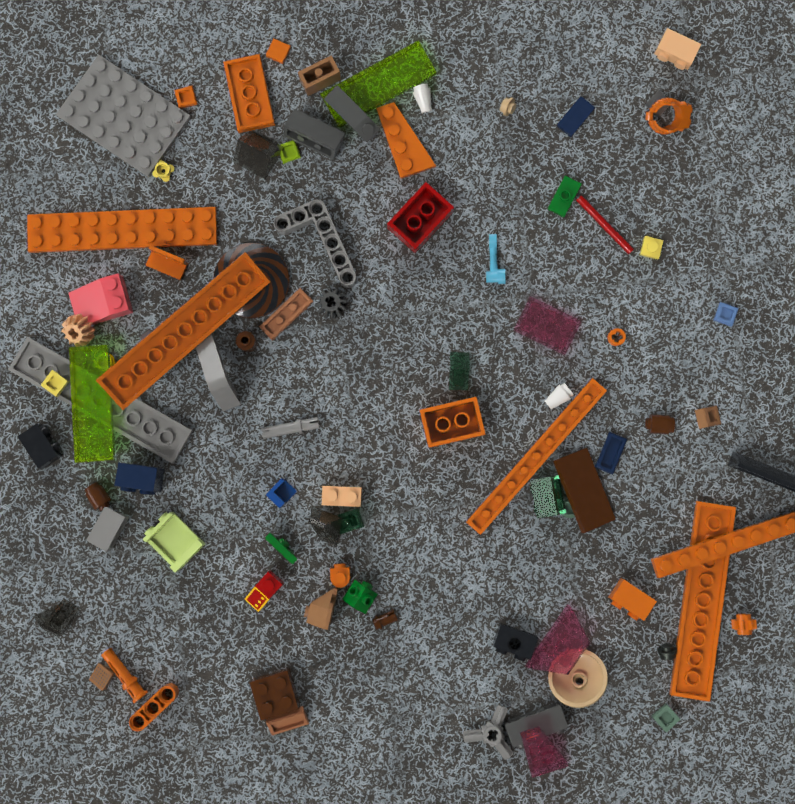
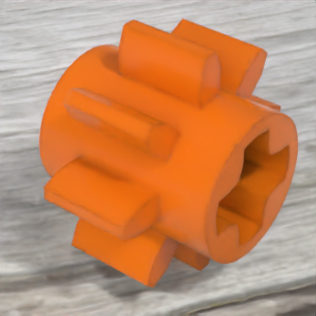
(744, 624)

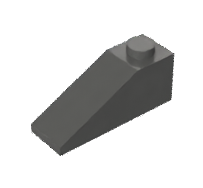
(352, 113)

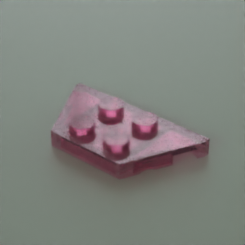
(561, 645)

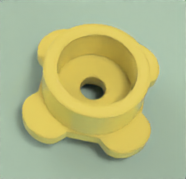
(161, 165)

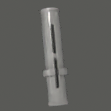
(290, 428)

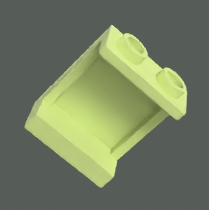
(173, 540)

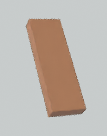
(286, 314)

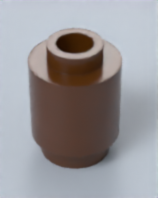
(250, 346)
(660, 424)
(97, 496)

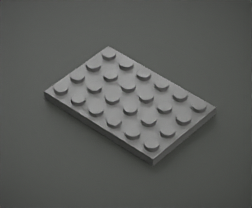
(123, 115)

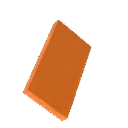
(249, 93)

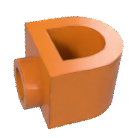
(340, 575)

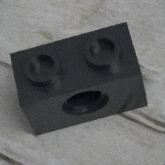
(526, 642)

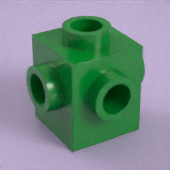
(360, 596)

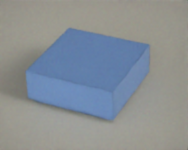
(725, 314)

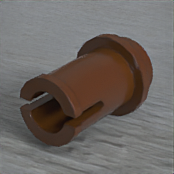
(384, 619)

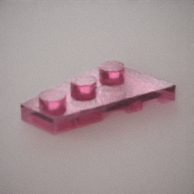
(541, 753)

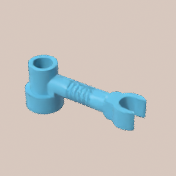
(494, 274)

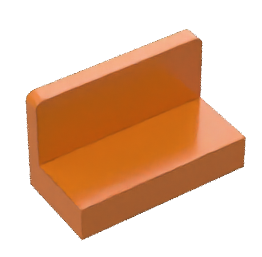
(166, 263)

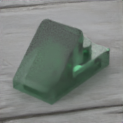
(459, 371)
(350, 521)

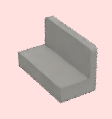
(107, 529)

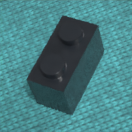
(40, 445)

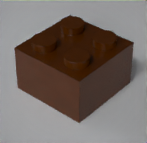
(275, 694)

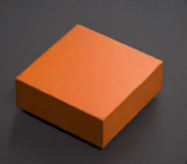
(278, 51)
(185, 97)

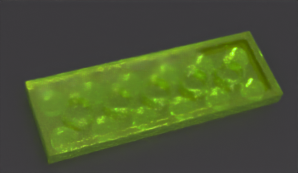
(385, 79)
(91, 405)

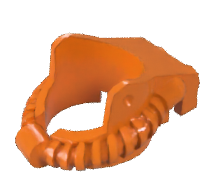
(682, 116)

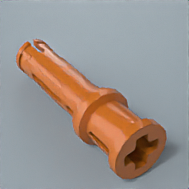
(129, 682)

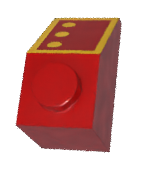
(264, 590)

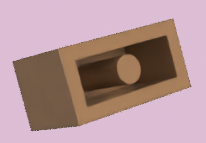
(319, 75)

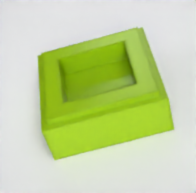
(289, 152)

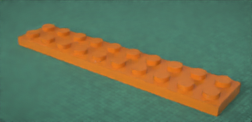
(122, 229)
(182, 331)
(701, 608)

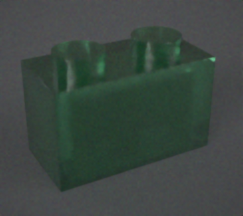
(547, 496)

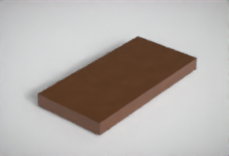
(584, 490)

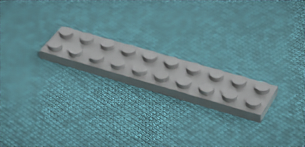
(136, 422)

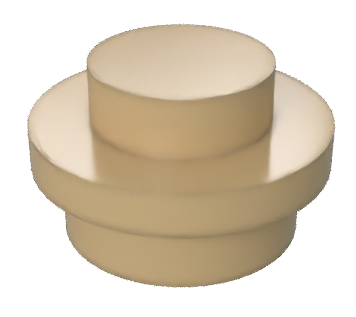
(508, 106)

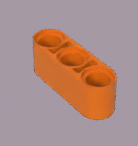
(146, 711)

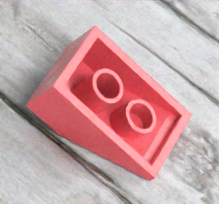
(102, 299)

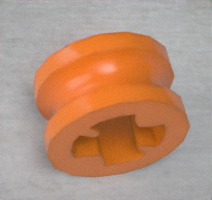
(620, 341)

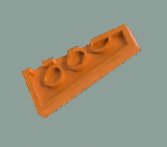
(405, 146)

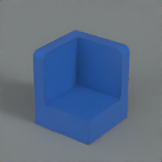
(281, 493)

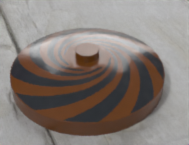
(272, 267)

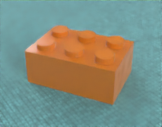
(452, 422)

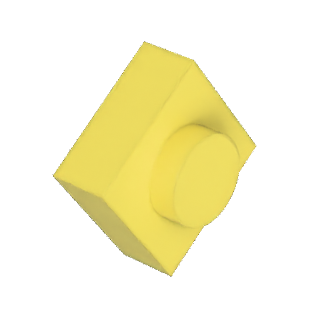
(651, 247)
(54, 383)

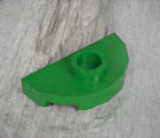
(281, 546)

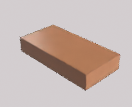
(287, 721)

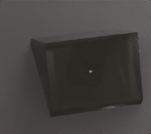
(257, 153)

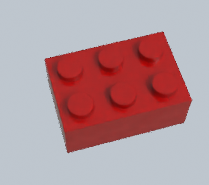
(420, 217)

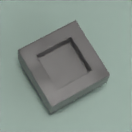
(657, 96)

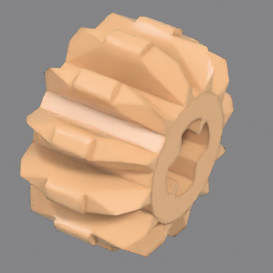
(78, 330)

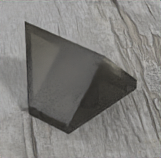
(325, 525)
(57, 618)

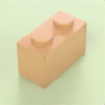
(677, 49)
(341, 496)

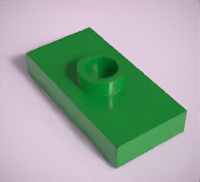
(564, 196)

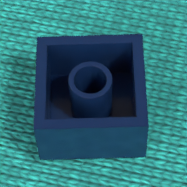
(134, 477)

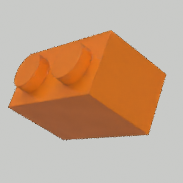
(631, 599)

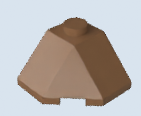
(321, 609)

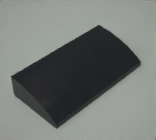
(762, 471)

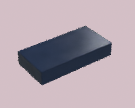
(575, 116)
(610, 453)

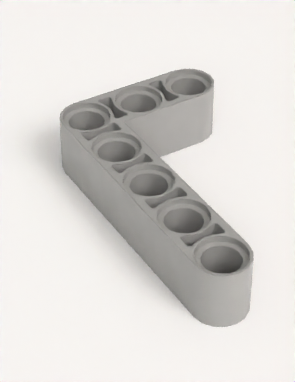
(326, 236)
(216, 375)

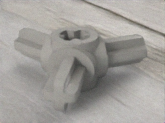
(482, 734)

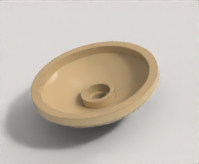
(594, 677)

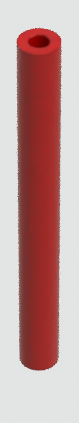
(605, 225)

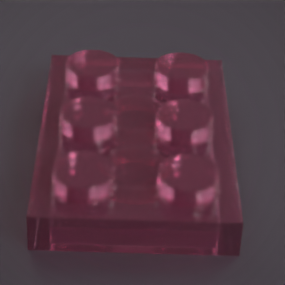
(547, 325)

